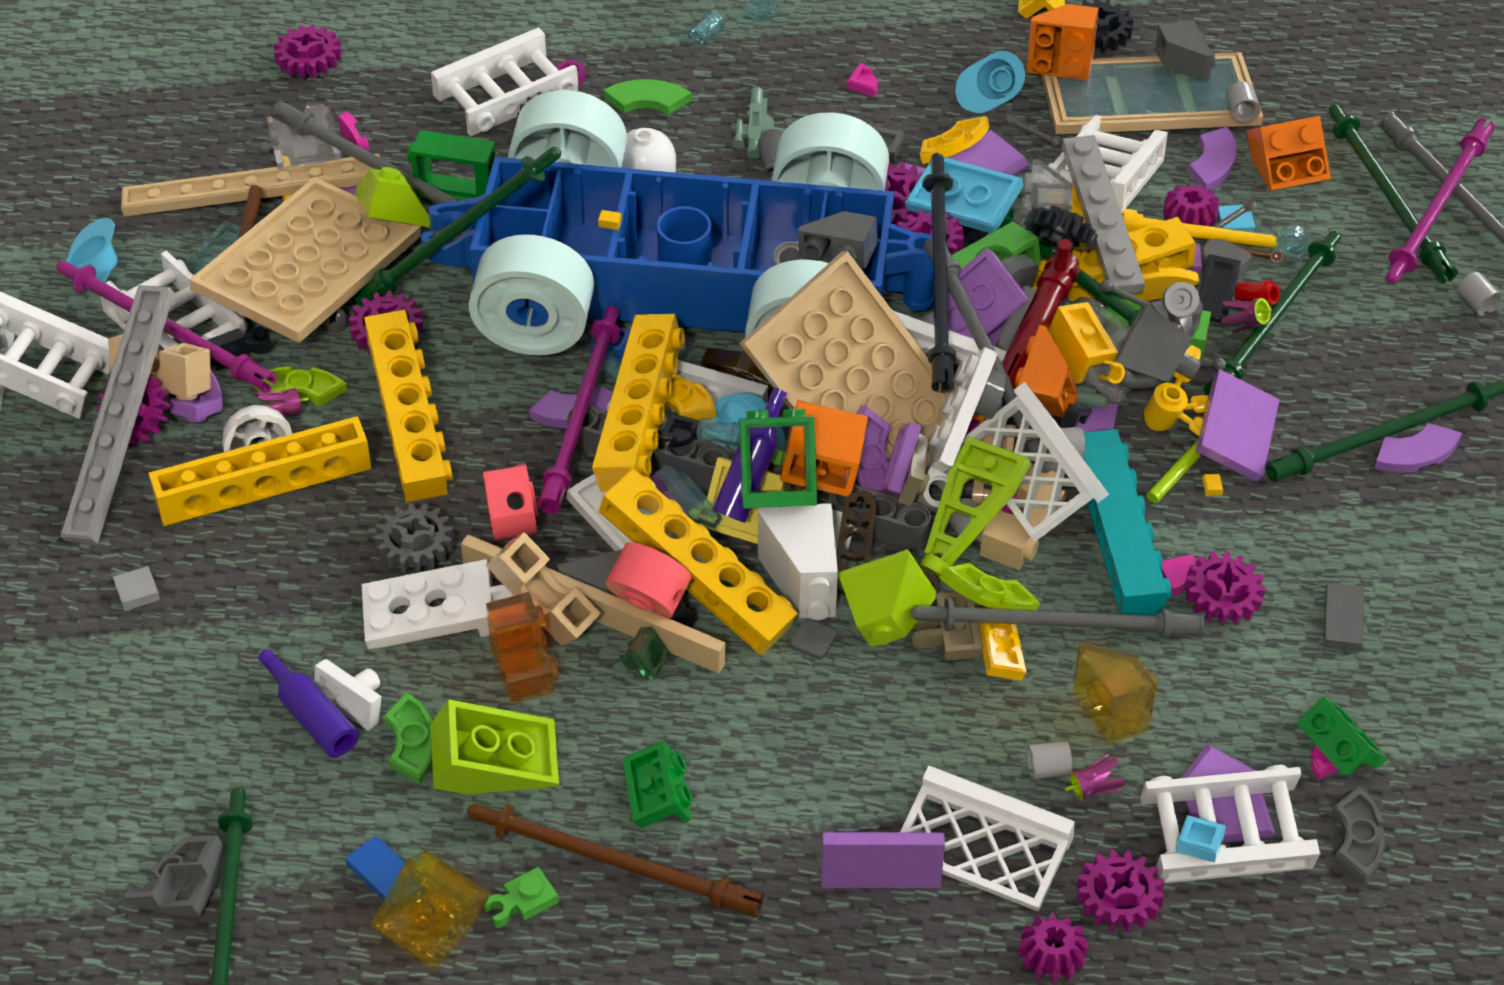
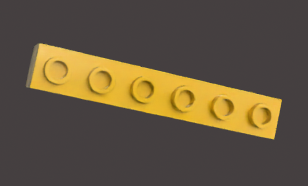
(1155, 247)
(401, 383)
(639, 399)
(260, 471)
(728, 604)

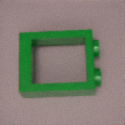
(454, 149)
(778, 498)

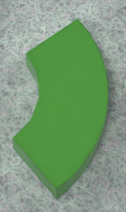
(647, 94)
(413, 734)

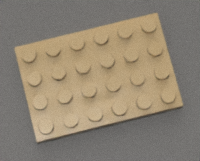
(303, 260)
(847, 349)

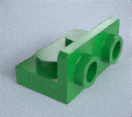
(1340, 737)
(657, 784)

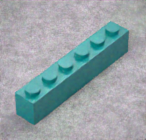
(1122, 529)

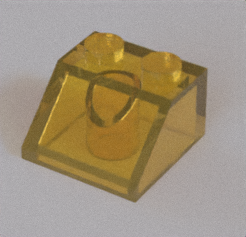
(1114, 691)
(429, 908)

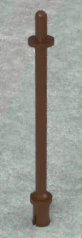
(719, 892)

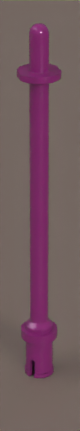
(1473, 145)
(241, 367)
(557, 478)

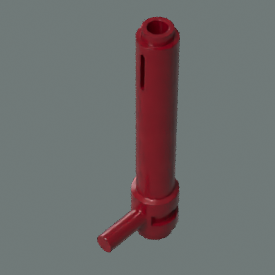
(1052, 287)

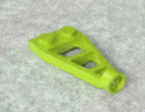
(988, 465)

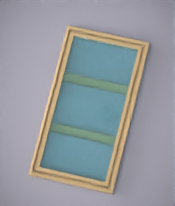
(1145, 96)

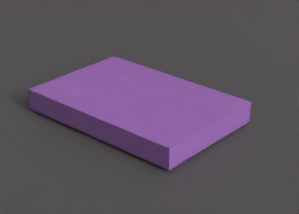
(1238, 425)
(882, 860)

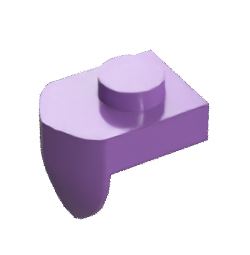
(202, 406)

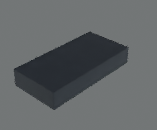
(1218, 285)

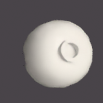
(649, 151)
(253, 426)

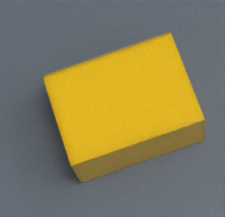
(610, 220)
(1212, 484)

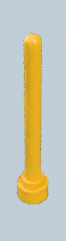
(1135, 221)

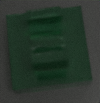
(646, 653)

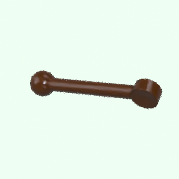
(1275, 256)

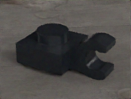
(239, 343)

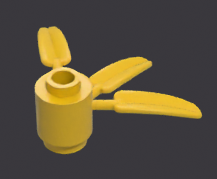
(1171, 400)

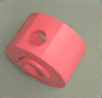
(505, 521)
(648, 579)

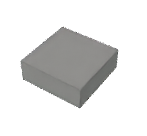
(136, 588)

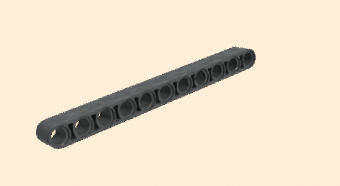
(894, 521)

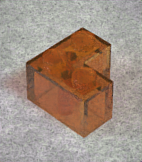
(520, 647)

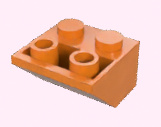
(1063, 42)
(1290, 153)
(1047, 374)
(837, 449)

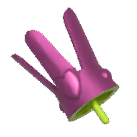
(1254, 314)
(287, 402)
(1091, 779)

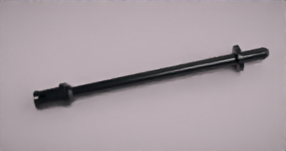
(941, 355)

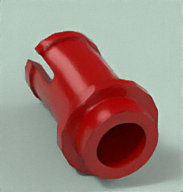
(1248, 291)

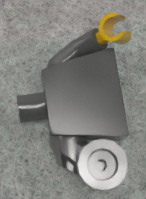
(1158, 345)

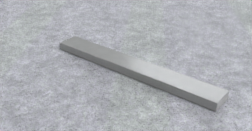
(117, 415)

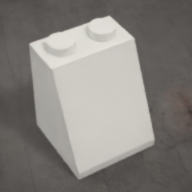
(800, 556)

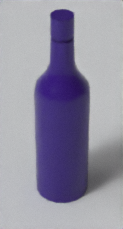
(762, 448)
(311, 708)

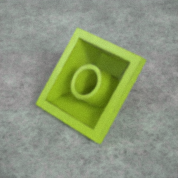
(390, 197)
(884, 594)

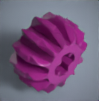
(1191, 205)
(1053, 948)

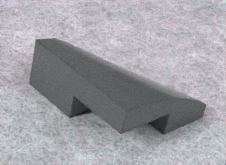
(183, 878)

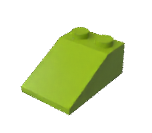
(491, 750)

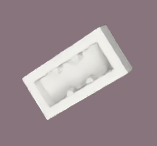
(350, 694)

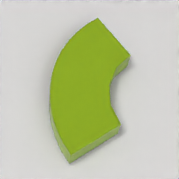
(315, 384)
(988, 589)

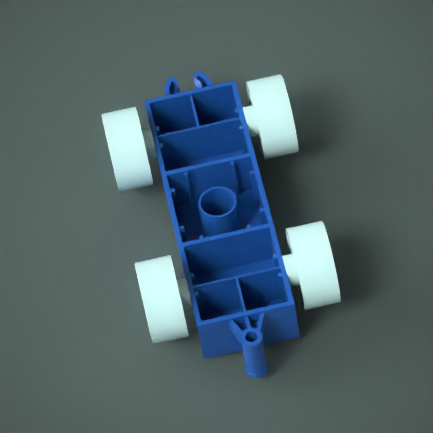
(683, 238)

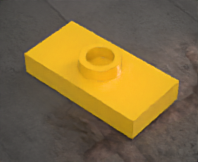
(1002, 651)

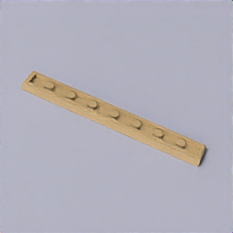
(236, 185)
(623, 616)

